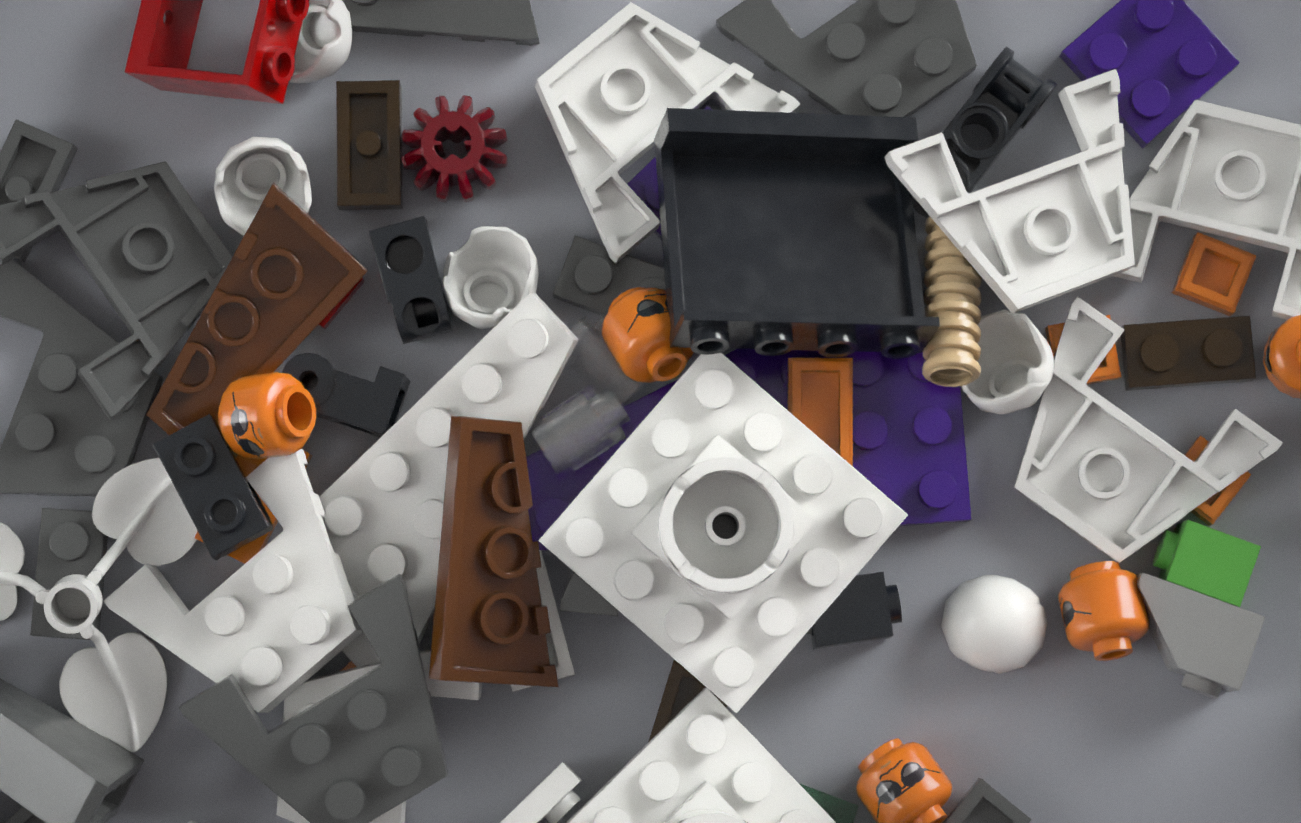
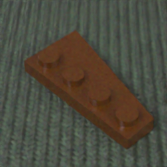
(262, 309)
(487, 580)

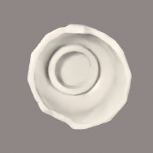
(322, 41)
(248, 174)
(489, 276)
(1013, 364)
(994, 623)

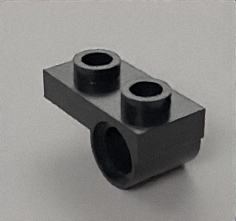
(213, 487)

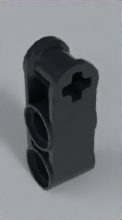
(1001, 103)

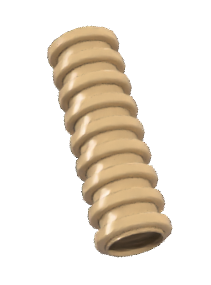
(955, 299)

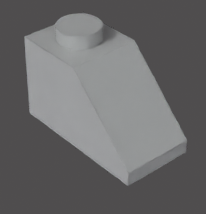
(1200, 635)

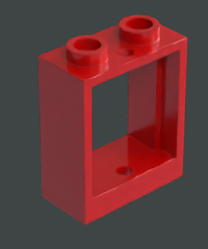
(163, 49)

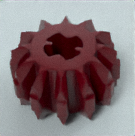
(455, 127)

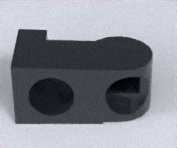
(411, 279)
(350, 399)

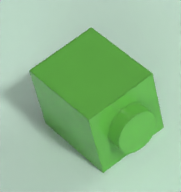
(1206, 561)

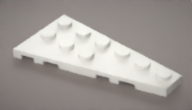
(391, 500)

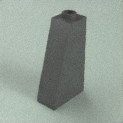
(58, 764)

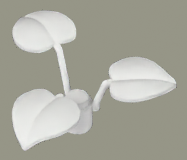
(124, 682)

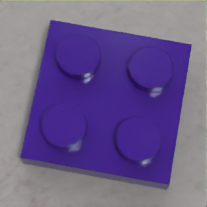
(1161, 60)

